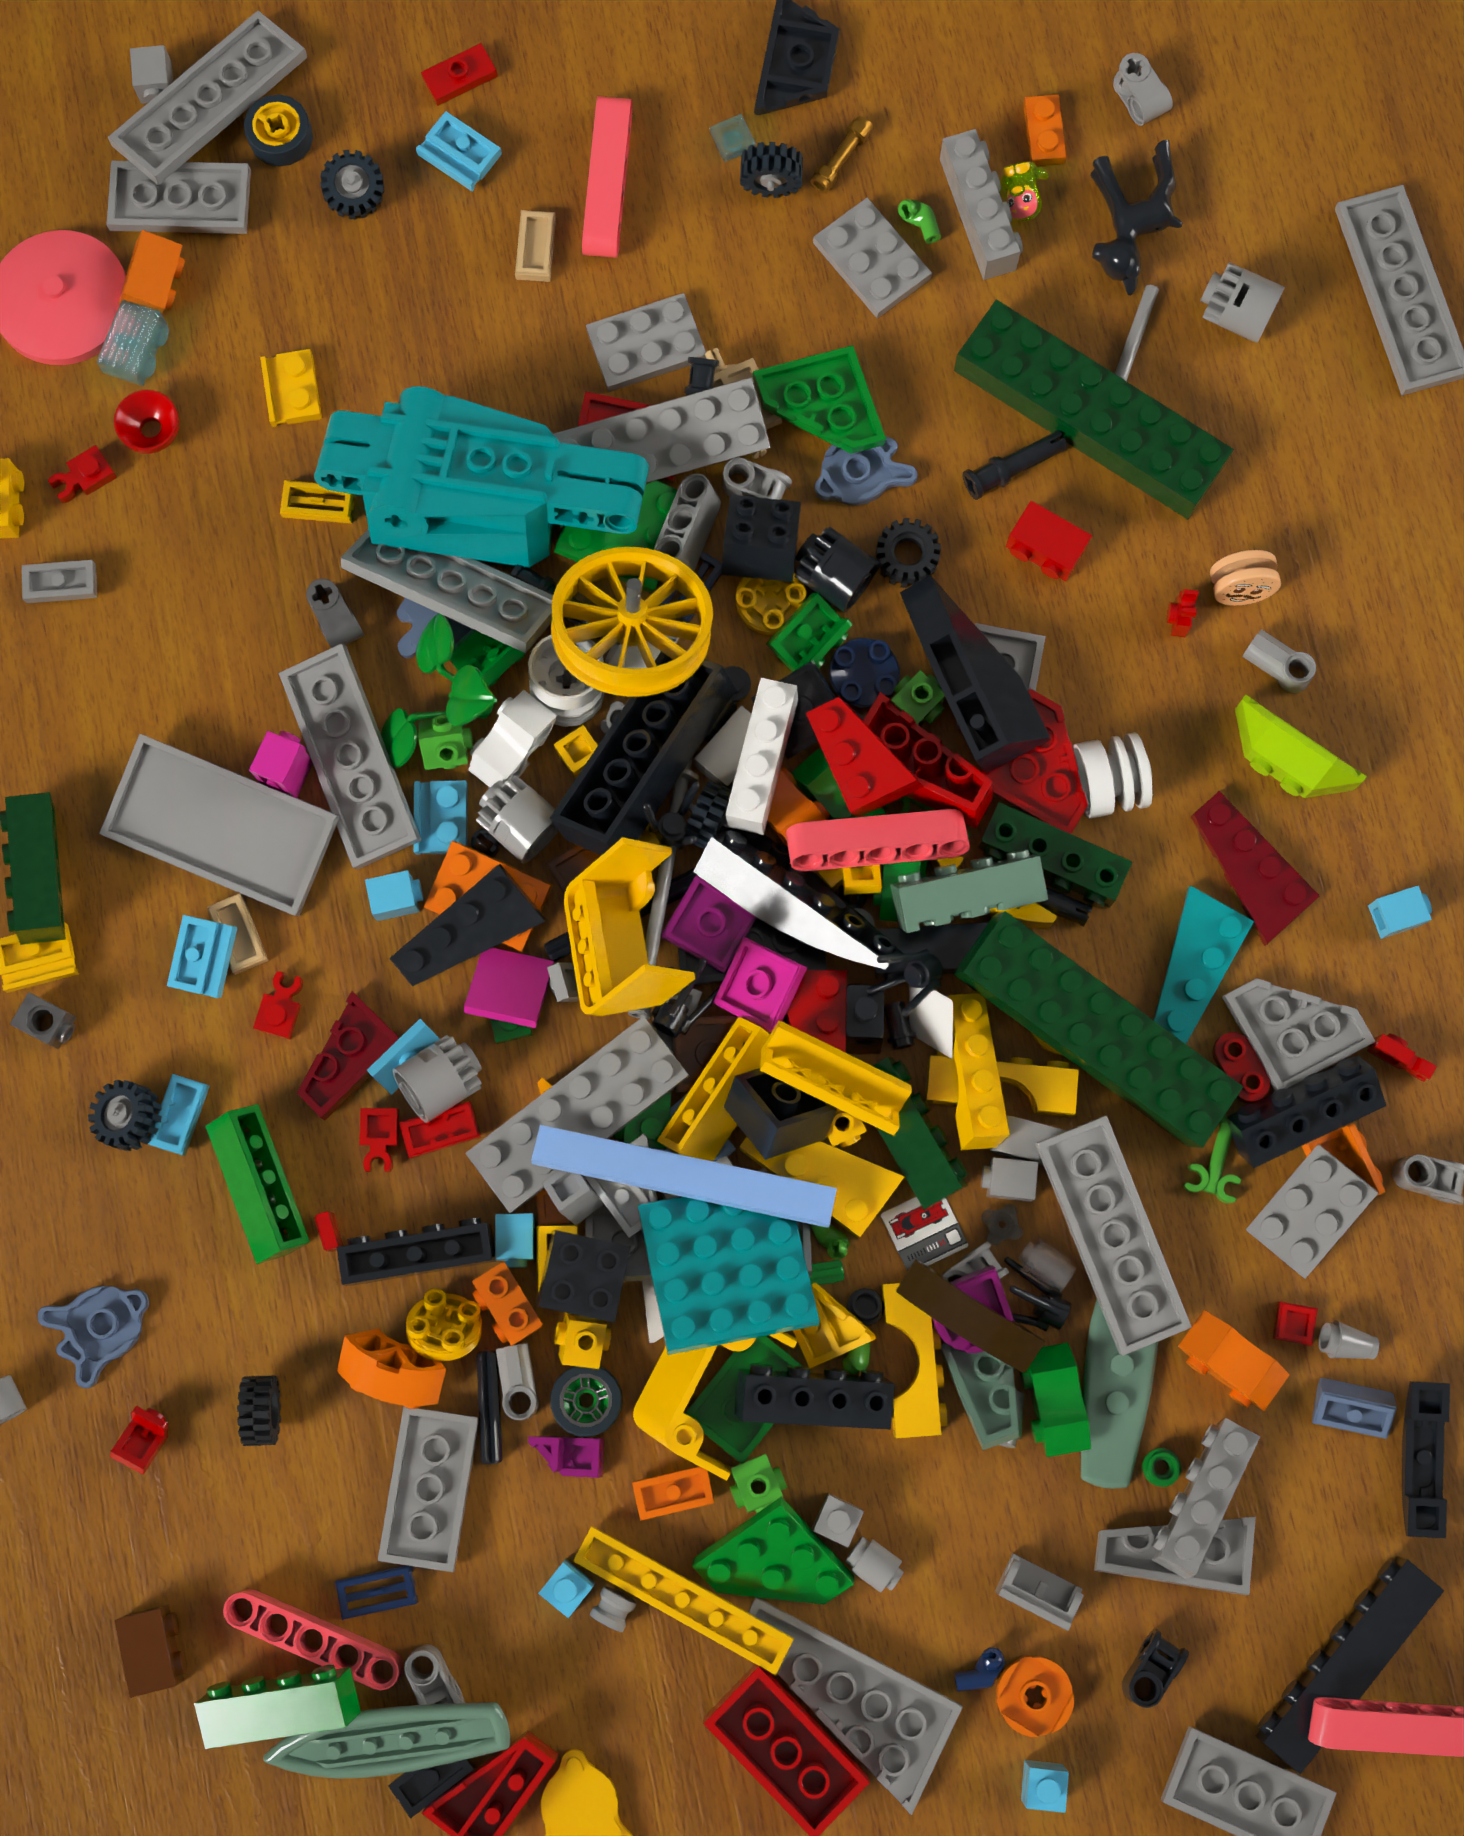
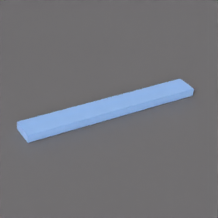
(684, 1176)

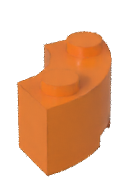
(792, 807)
(1233, 1361)
(390, 1370)

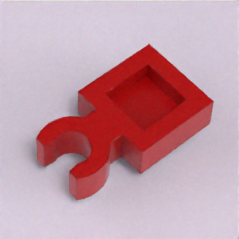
(87, 472)
(1182, 611)
(278, 1012)
(1395, 1052)
(379, 1130)

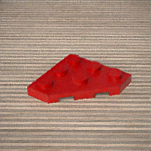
(1045, 778)

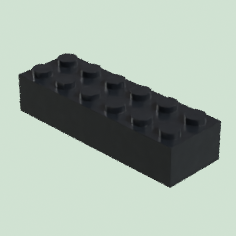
(641, 759)

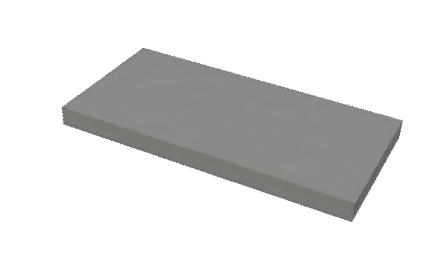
(219, 825)

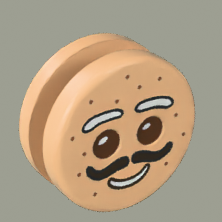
(1245, 577)

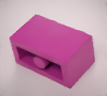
(282, 763)

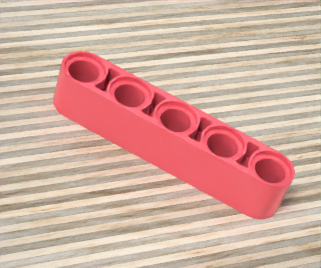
(607, 177)
(877, 840)
(295, 1642)
(1387, 1726)

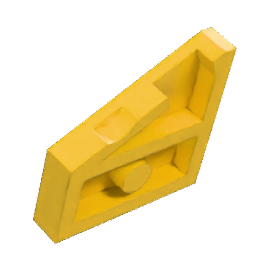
(836, 1332)

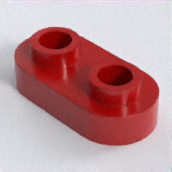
(1242, 1066)

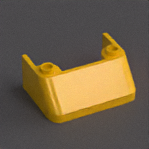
(609, 934)
(667, 1395)

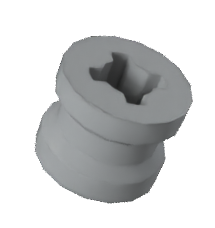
(613, 1609)

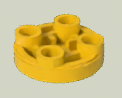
(768, 603)
(443, 1326)

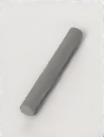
(1136, 331)

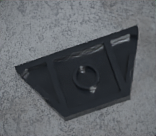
(796, 58)

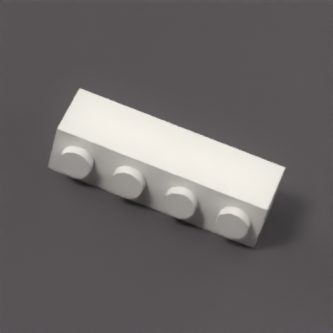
(762, 756)

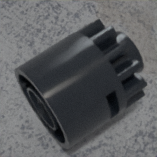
(835, 568)

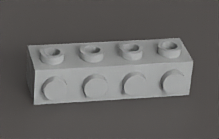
(980, 204)
(1205, 1498)

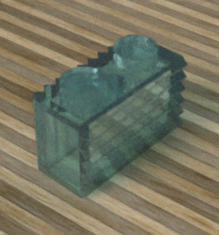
(133, 343)

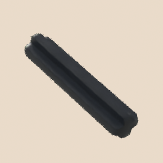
(489, 1407)

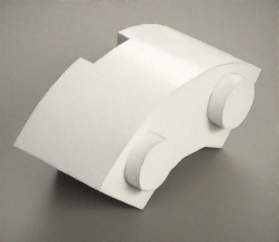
(517, 733)

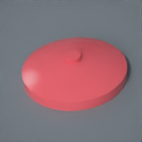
(59, 296)

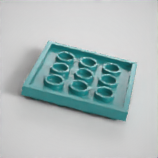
(724, 1273)

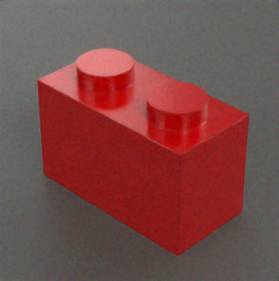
(1047, 541)

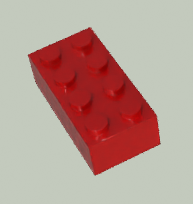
(786, 1750)

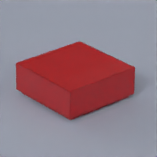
(328, 1231)
(1295, 1323)

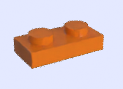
(1044, 130)
(673, 1492)

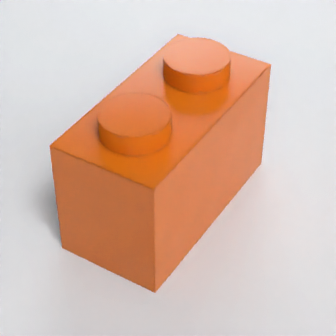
(151, 272)

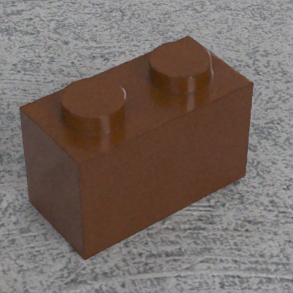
(150, 1650)

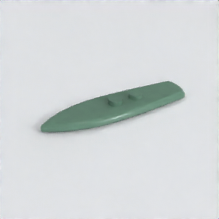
(1116, 1404)
(396, 1741)

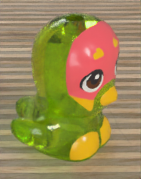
(1022, 190)

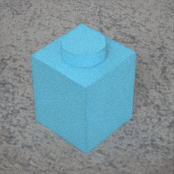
(393, 895)
(1400, 911)
(515, 1239)
(567, 1588)
(1044, 1786)

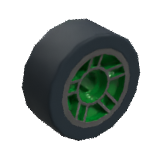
(567, 1405)

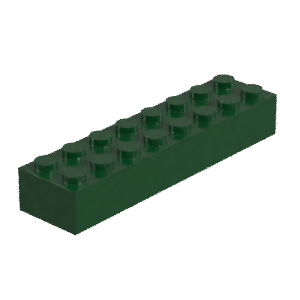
(1092, 409)
(1098, 1030)

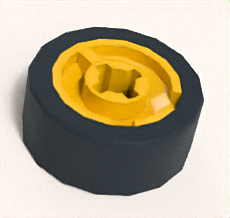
(282, 146)

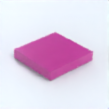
(759, 984)
(508, 987)

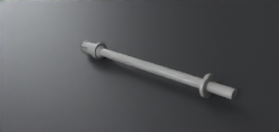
(663, 883)

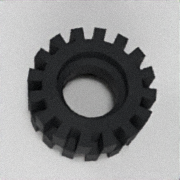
(908, 532)
(259, 1410)

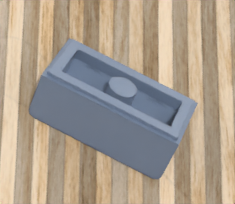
(1354, 1408)

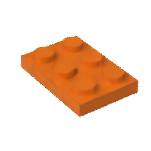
(466, 867)

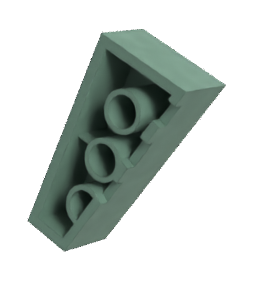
(968, 890)

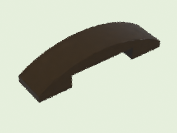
(969, 1317)

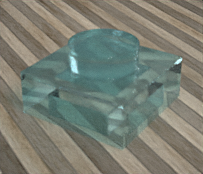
(732, 137)

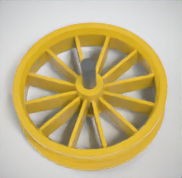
(631, 621)

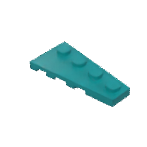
(1201, 955)

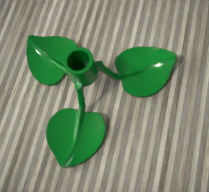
(468, 695)

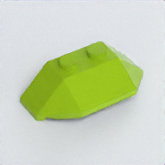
(1290, 755)

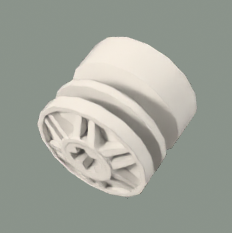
(548, 680)
(1119, 774)

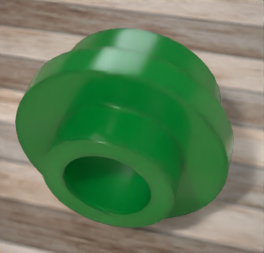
(1173, 1467)

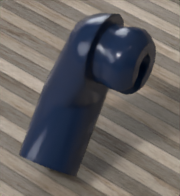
(984, 1673)

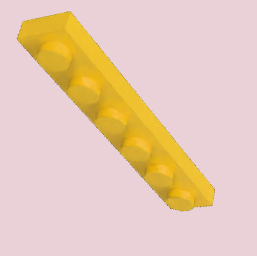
(684, 1600)

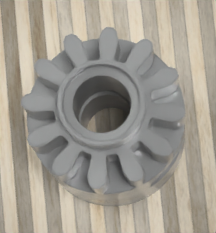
(1241, 301)
(517, 818)
(438, 1077)

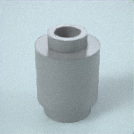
(875, 1564)

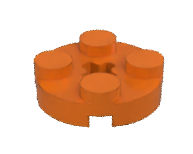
(1040, 1718)

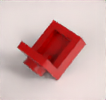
(141, 1439)

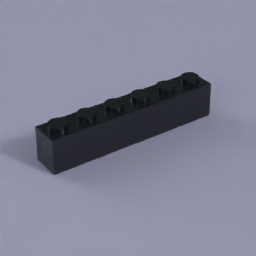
(1352, 1658)

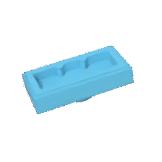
(408, 1045)
(179, 1114)

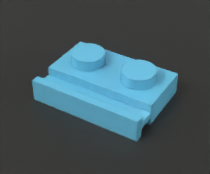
(459, 151)
(440, 815)
(202, 956)

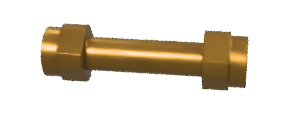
(826, 175)

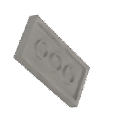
(190, 200)
(428, 1489)
(1244, 1791)

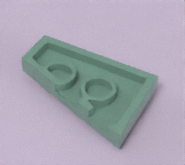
(986, 1393)

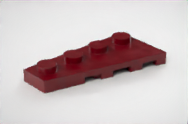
(1260, 876)

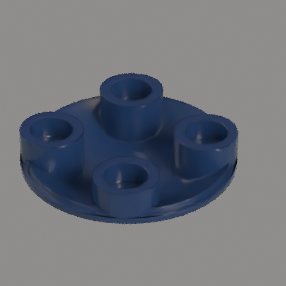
(863, 670)

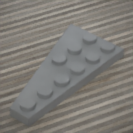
(870, 1707)

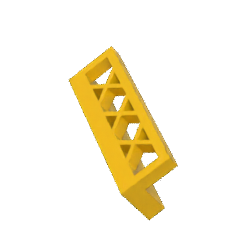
(834, 1077)

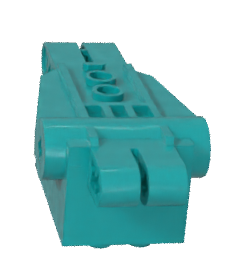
(474, 479)

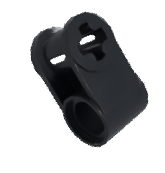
(1154, 1667)

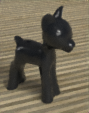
(1121, 256)

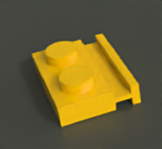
(291, 387)
(35, 962)

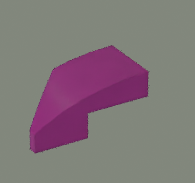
(571, 1454)

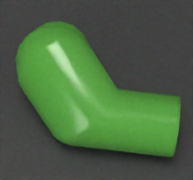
(920, 216)
(832, 1239)
(857, 1359)

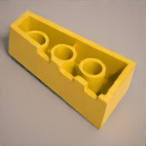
(859, 1183)

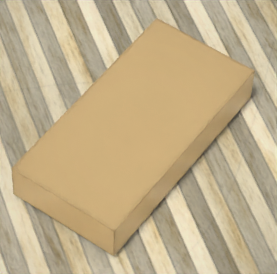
(535, 246)
(247, 947)

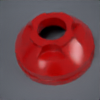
(138, 410)

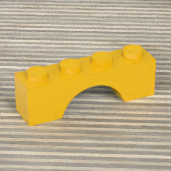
(1048, 1088)
(980, 1105)
(917, 1408)

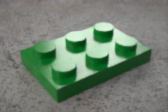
(716, 1403)

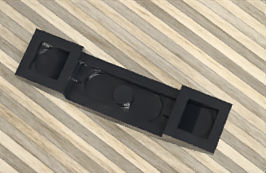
(1423, 1459)

